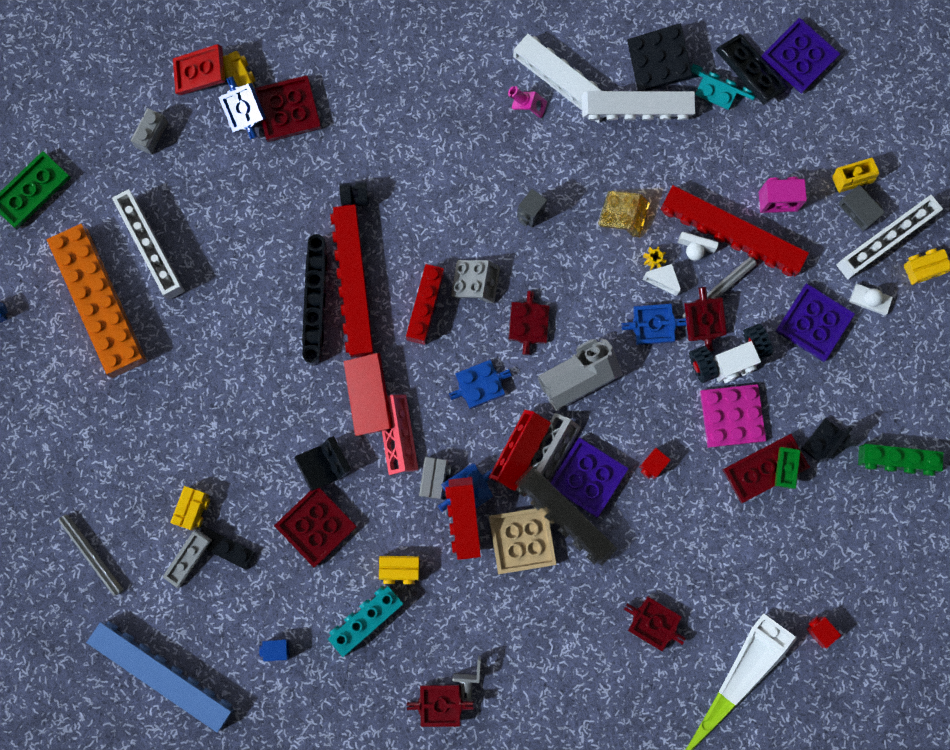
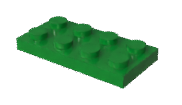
(31, 189)

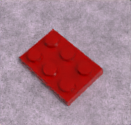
(199, 69)

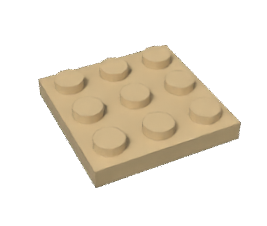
(522, 541)

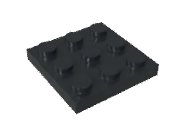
(659, 58)

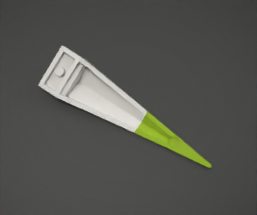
(759, 655)

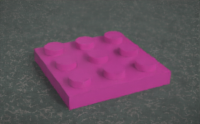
(732, 416)

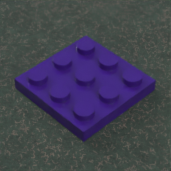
(800, 55)
(814, 322)
(588, 477)

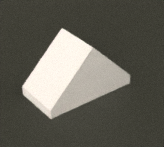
(664, 278)

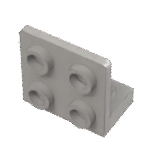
(475, 280)

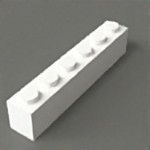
(553, 70)
(638, 104)
(889, 237)
(148, 244)

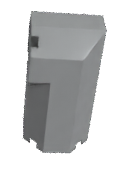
(582, 374)

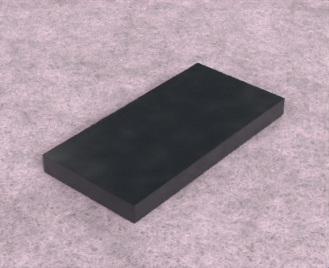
(752, 69)

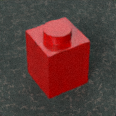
(654, 464)
(823, 631)

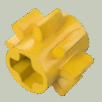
(656, 252)

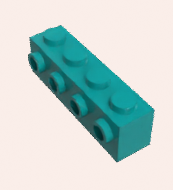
(364, 622)

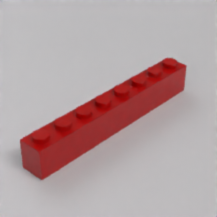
(734, 231)
(352, 280)

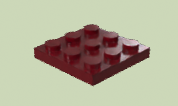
(288, 108)
(315, 526)

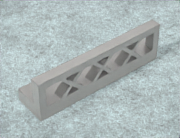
(556, 451)

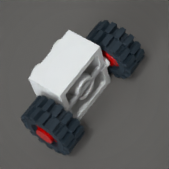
(735, 361)

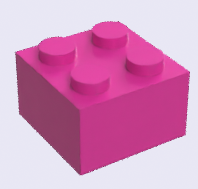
(782, 195)

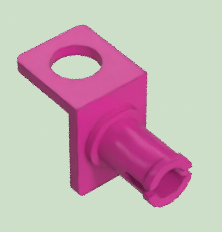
(527, 101)

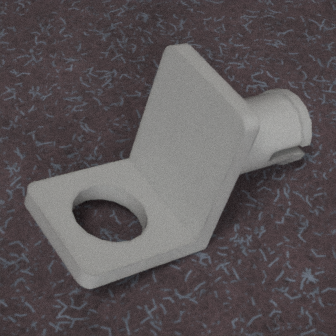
(466, 681)

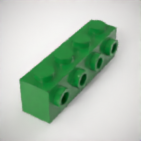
(900, 459)

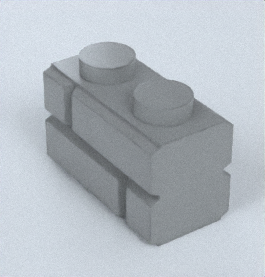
(149, 131)
(433, 476)

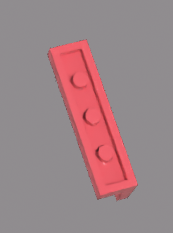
(402, 435)

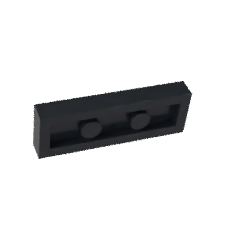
(228, 549)

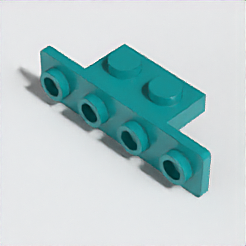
(717, 90)

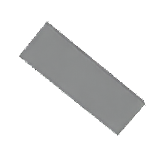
(187, 558)

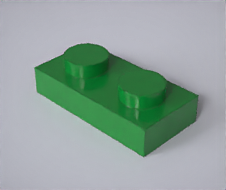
(787, 468)

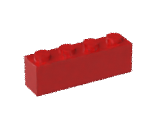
(425, 304)
(520, 449)
(464, 518)

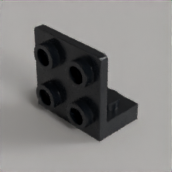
(825, 441)
(323, 464)

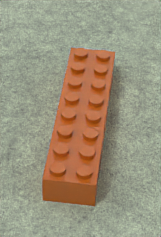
(96, 300)

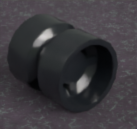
(347, 194)

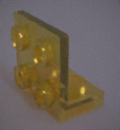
(624, 212)

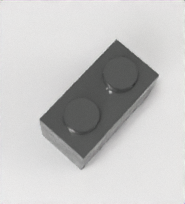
(861, 207)
(531, 208)

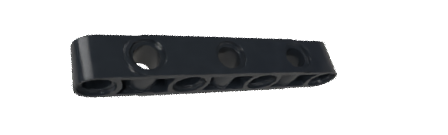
(314, 299)

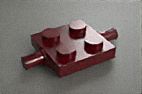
(705, 318)
(528, 323)
(654, 623)
(440, 705)

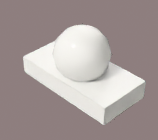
(697, 245)
(871, 299)

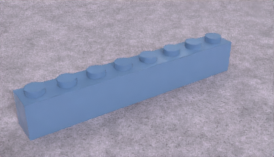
(160, 676)

